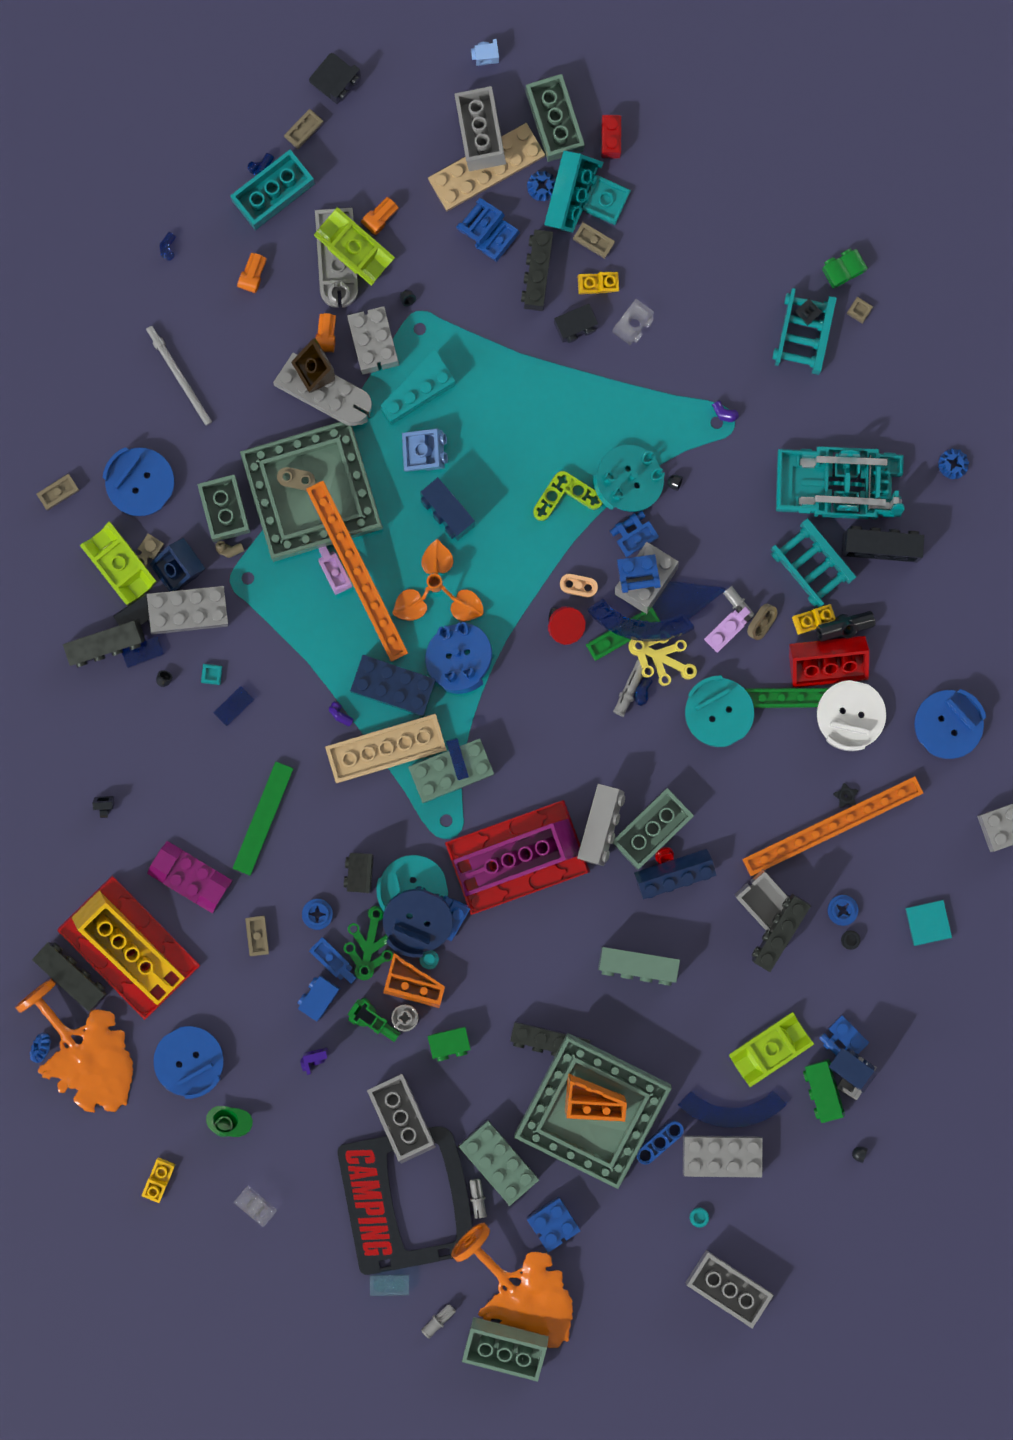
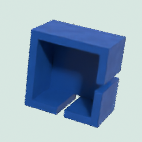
(319, 997)
(553, 1224)

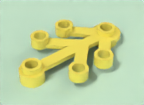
(659, 657)

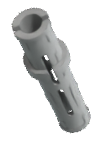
(627, 694)

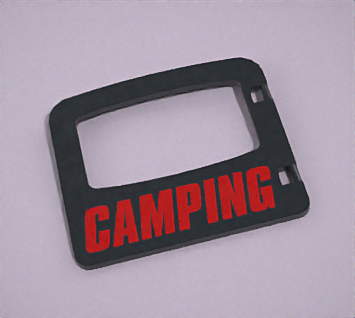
(371, 1204)

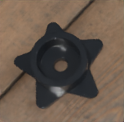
(845, 790)

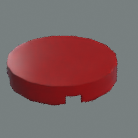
(566, 625)

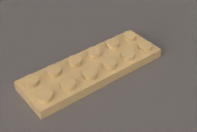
(458, 184)
(385, 748)

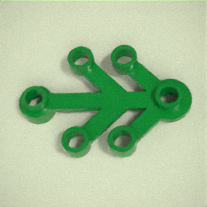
(368, 946)

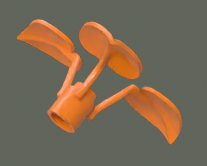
(437, 559)

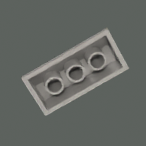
(601, 825)

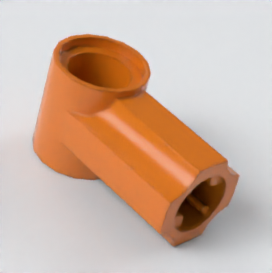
(377, 219)
(250, 277)
(326, 332)

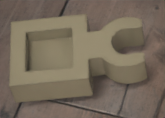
(150, 548)

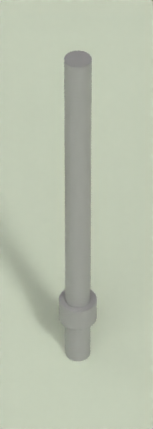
(159, 344)

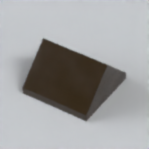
(313, 367)

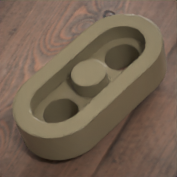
(295, 478)
(762, 621)

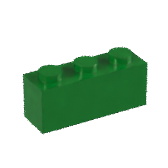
(824, 1091)

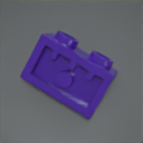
(316, 1056)

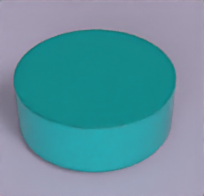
(699, 1217)

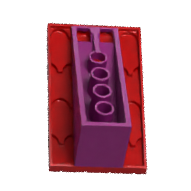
(517, 857)

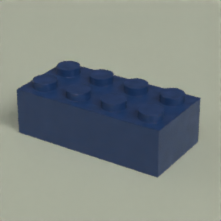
(393, 685)

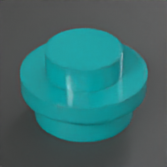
(429, 959)

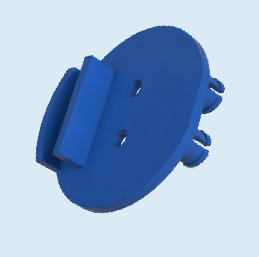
(127, 470)
(460, 672)
(960, 713)
(197, 1074)

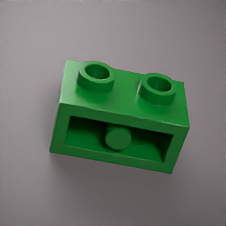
(448, 1043)

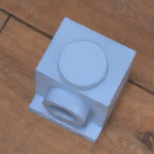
(485, 53)

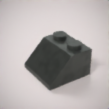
(359, 872)

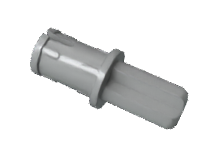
(737, 602)
(477, 1198)
(438, 1321)

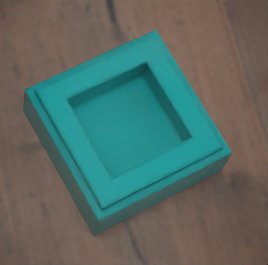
(211, 674)

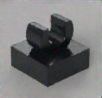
(808, 312)
(103, 804)

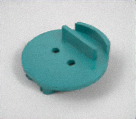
(616, 485)
(710, 699)
(398, 874)

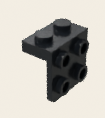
(335, 78)

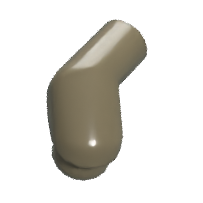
(227, 550)

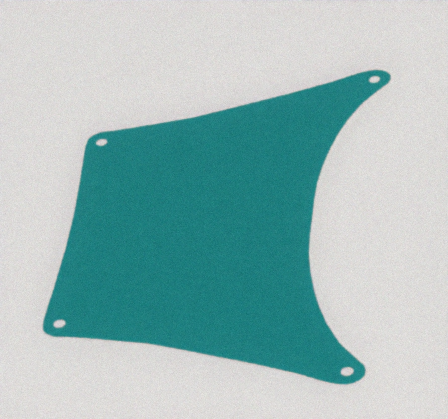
(507, 437)

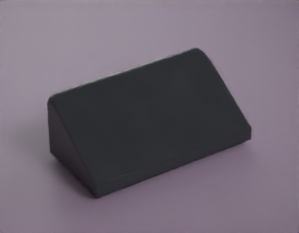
(134, 611)

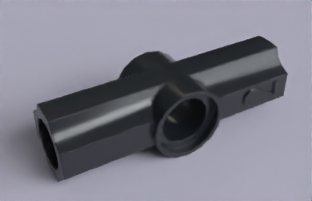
(845, 626)

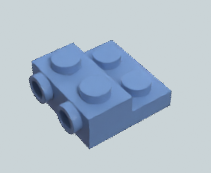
(424, 450)

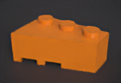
(412, 984)
(593, 1101)

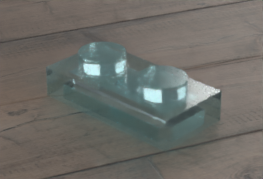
(389, 1285)

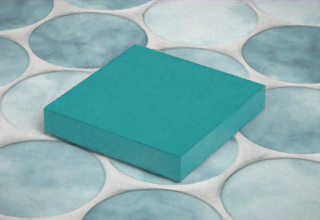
(606, 200)
(928, 922)

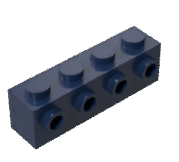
(675, 874)

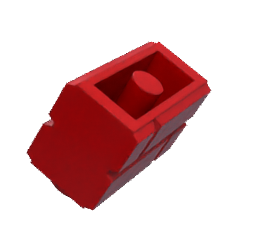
(611, 136)

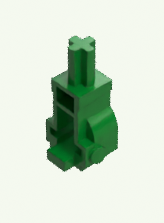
(379, 1025)

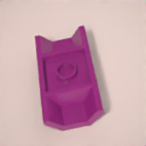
(189, 876)

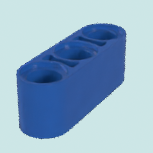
(669, 1140)

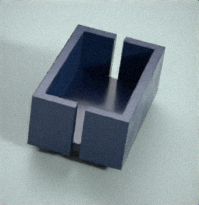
(446, 509)

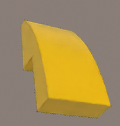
(598, 283)
(809, 620)
(158, 1180)

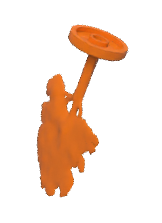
(95, 1067)
(535, 1304)

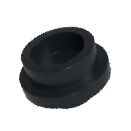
(850, 940)

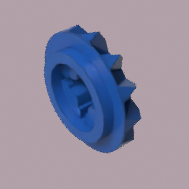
(532, 185)
(945, 466)
(323, 907)
(852, 910)
(40, 1047)

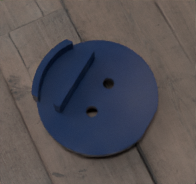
(410, 934)

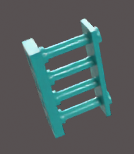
(819, 343)
(819, 545)

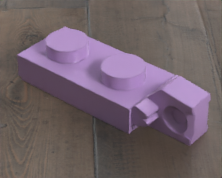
(334, 571)
(727, 629)

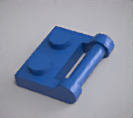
(483, 224)
(638, 567)

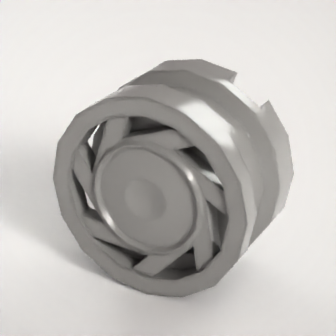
(405, 1017)

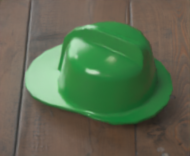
(229, 1121)

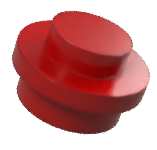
(664, 855)

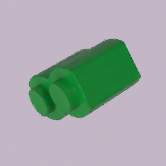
(844, 268)

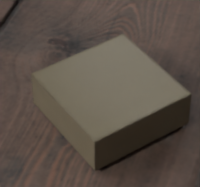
(859, 310)

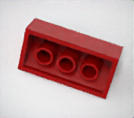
(829, 661)

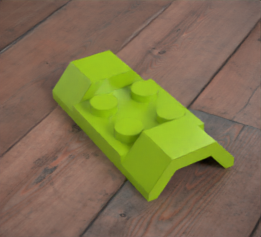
(353, 246)
(119, 564)
(770, 1049)

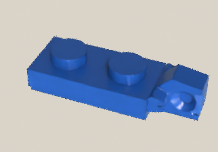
(332, 960)

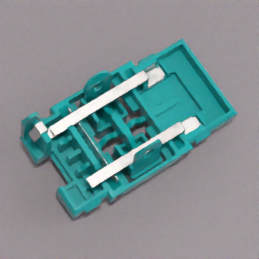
(804, 482)

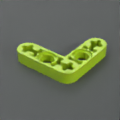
(568, 489)

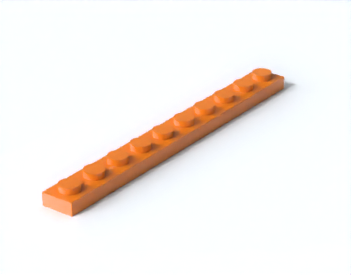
(357, 570)
(832, 826)

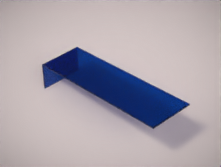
(457, 759)

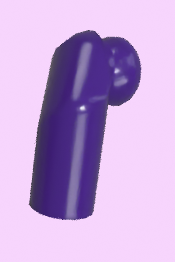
(724, 414)
(339, 716)

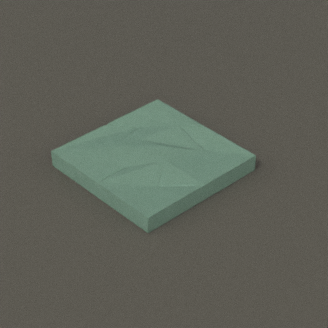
(288, 513)
(592, 1146)

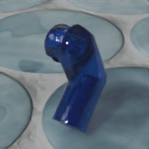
(257, 167)
(165, 248)
(641, 691)

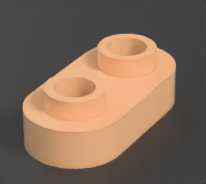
(579, 583)

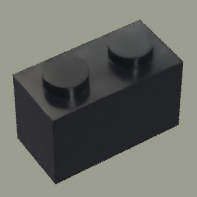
(576, 323)

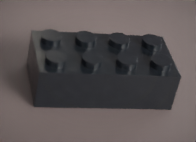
(882, 545)

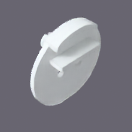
(847, 729)

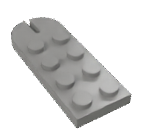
(333, 273)
(335, 399)

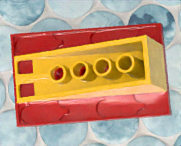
(128, 947)

